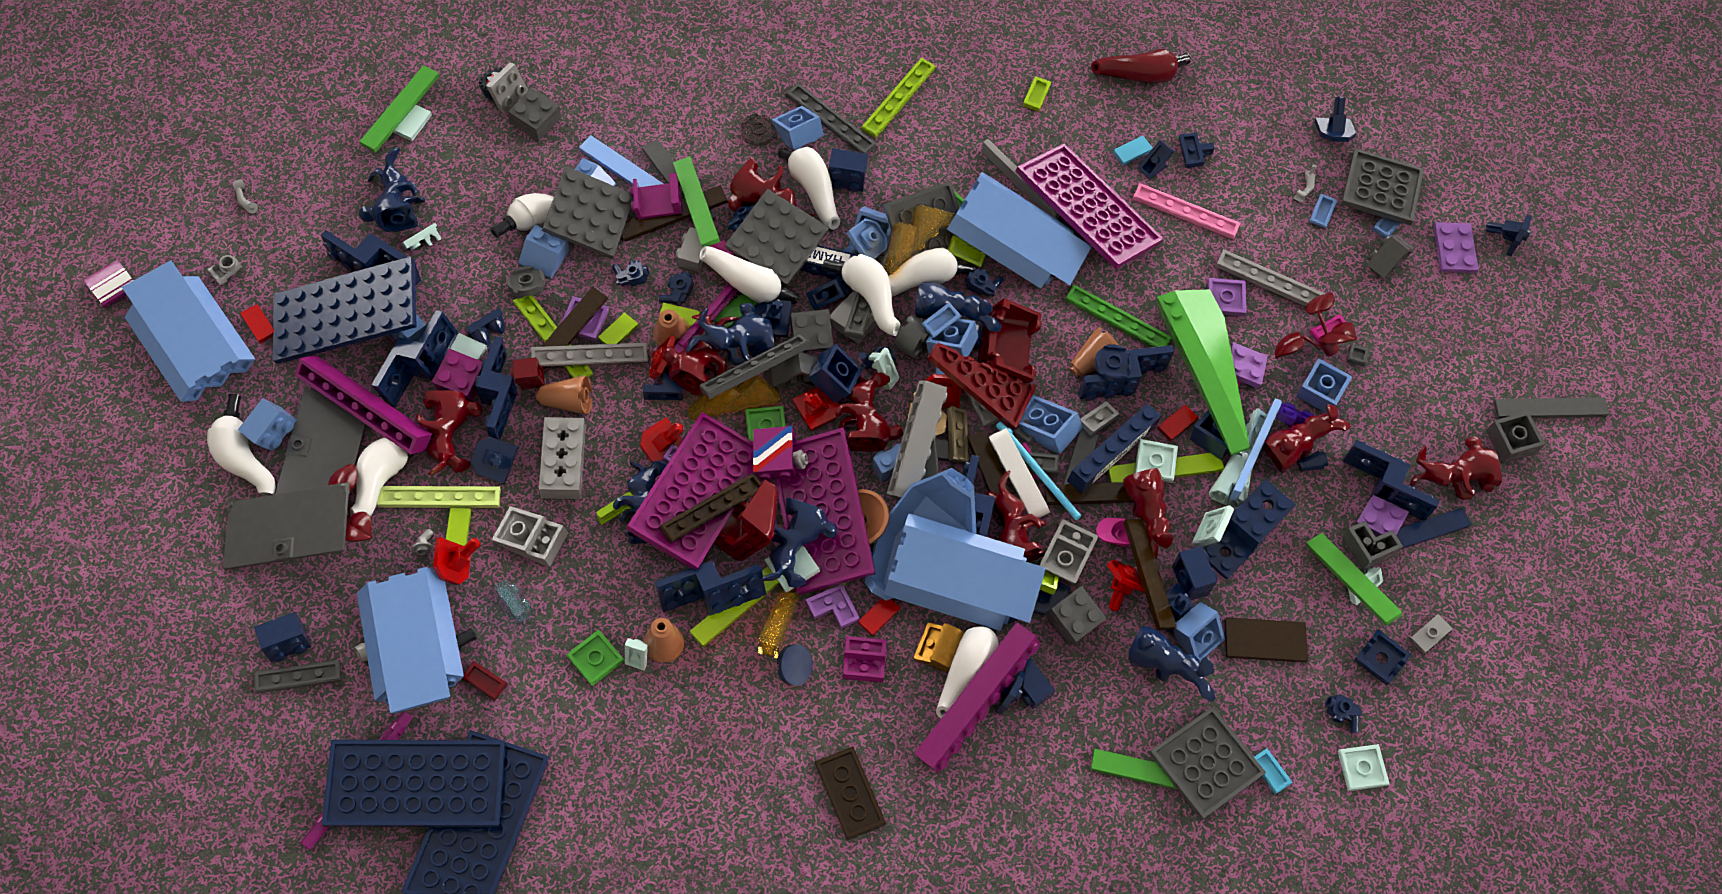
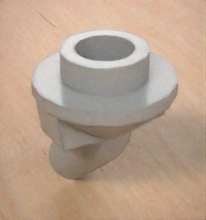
(800, 459)
(422, 547)

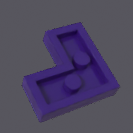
(1289, 415)

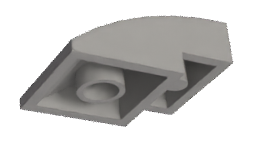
(841, 314)
(530, 535)
(1068, 551)

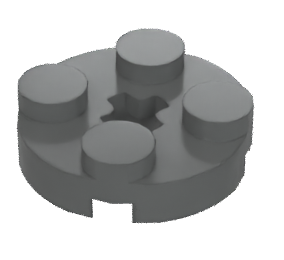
(534, 285)

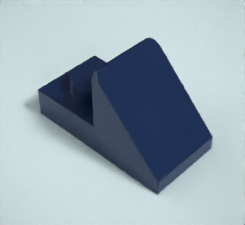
(1156, 159)
(667, 391)

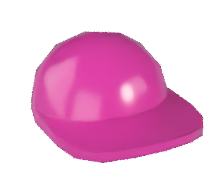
(1113, 531)

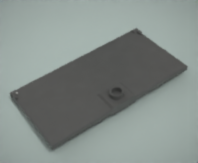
(320, 443)
(286, 526)

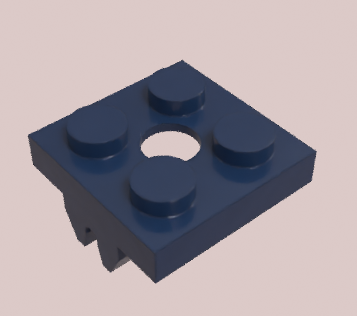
(1396, 657)

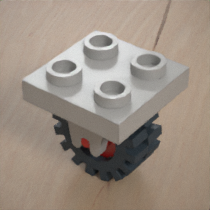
(504, 86)

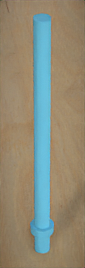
(1042, 475)

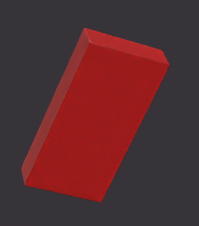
(258, 323)
(1177, 422)
(878, 616)

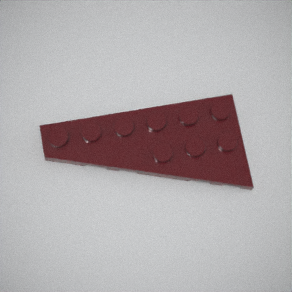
(988, 385)

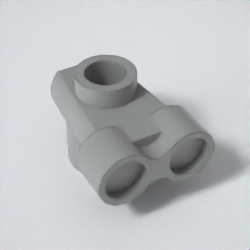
(226, 268)

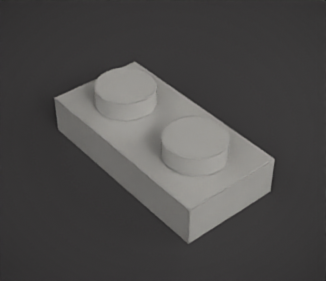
(1099, 418)

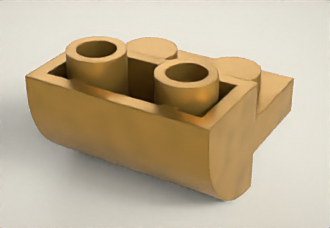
(938, 646)

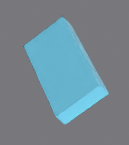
(1132, 150)
(1275, 775)

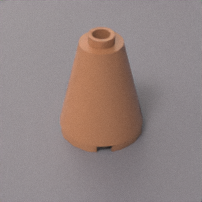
(669, 324)
(1084, 360)
(567, 395)
(663, 641)

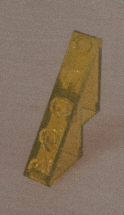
(908, 238)
(745, 395)
(778, 623)

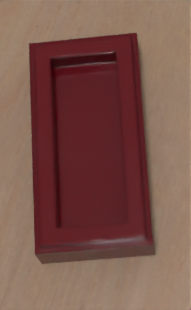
(484, 680)

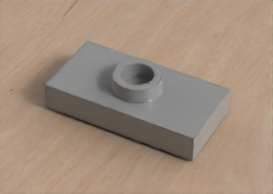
(1431, 634)

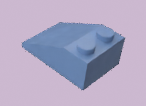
(1054, 424)

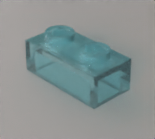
(509, 595)

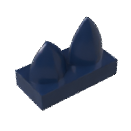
(479, 331)

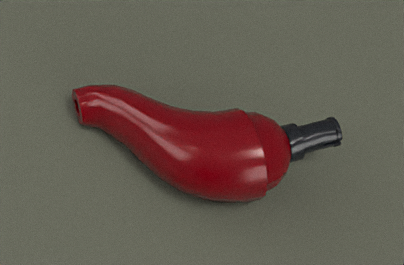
(1149, 67)

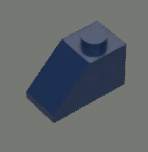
(828, 292)
(1035, 686)

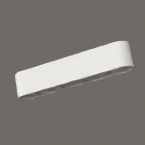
(1020, 475)

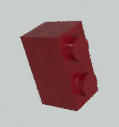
(528, 373)

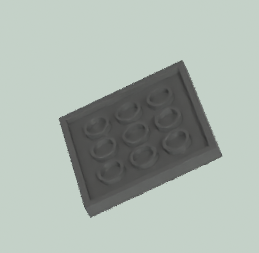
(1382, 186)
(938, 197)
(588, 212)
(777, 236)
(1207, 763)

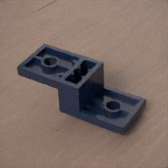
(367, 254)
(415, 358)
(1144, 360)
(496, 388)
(1390, 475)
(983, 503)
(1248, 528)
(705, 584)

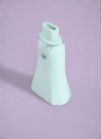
(1226, 481)

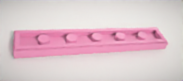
(1186, 211)

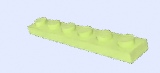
(439, 497)

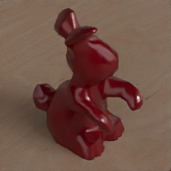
(749, 187)
(689, 368)
(449, 414)
(872, 429)
(1296, 442)
(1475, 464)
(1147, 492)
(1015, 524)

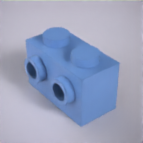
(884, 462)

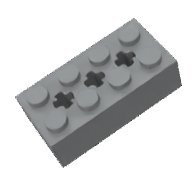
(570, 466)

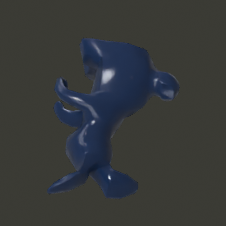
(392, 209)
(934, 296)
(748, 332)
(639, 486)
(804, 527)
(1154, 650)

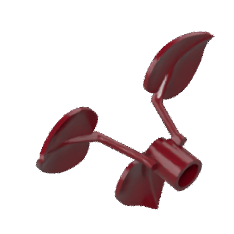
(1328, 342)
(359, 524)

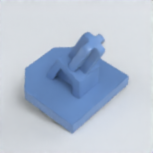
(867, 239)

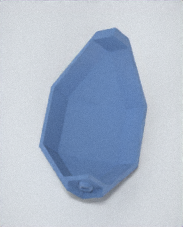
(940, 498)

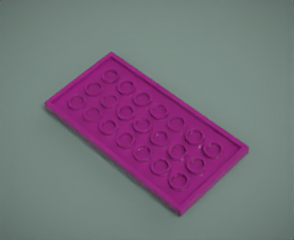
(1089, 205)
(701, 467)
(831, 486)

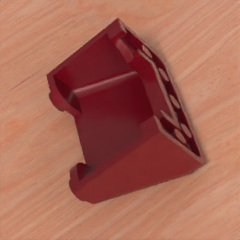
(1010, 346)
(750, 524)

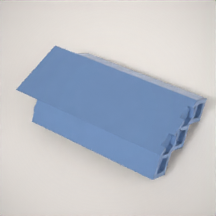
(1018, 233)
(185, 331)
(963, 574)
(409, 639)

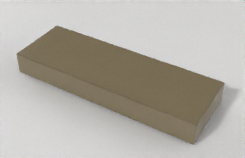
(957, 435)

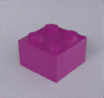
(458, 373)

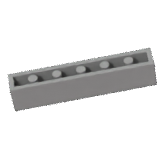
(917, 437)

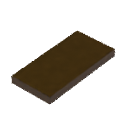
(1266, 639)
(850, 793)

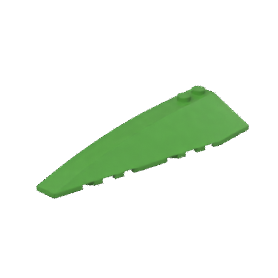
(1205, 348)

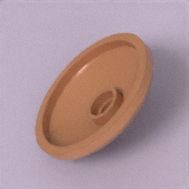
(875, 512)

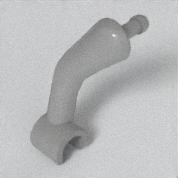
(1310, 181)
(247, 205)

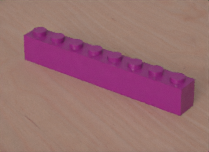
(363, 404)
(977, 698)

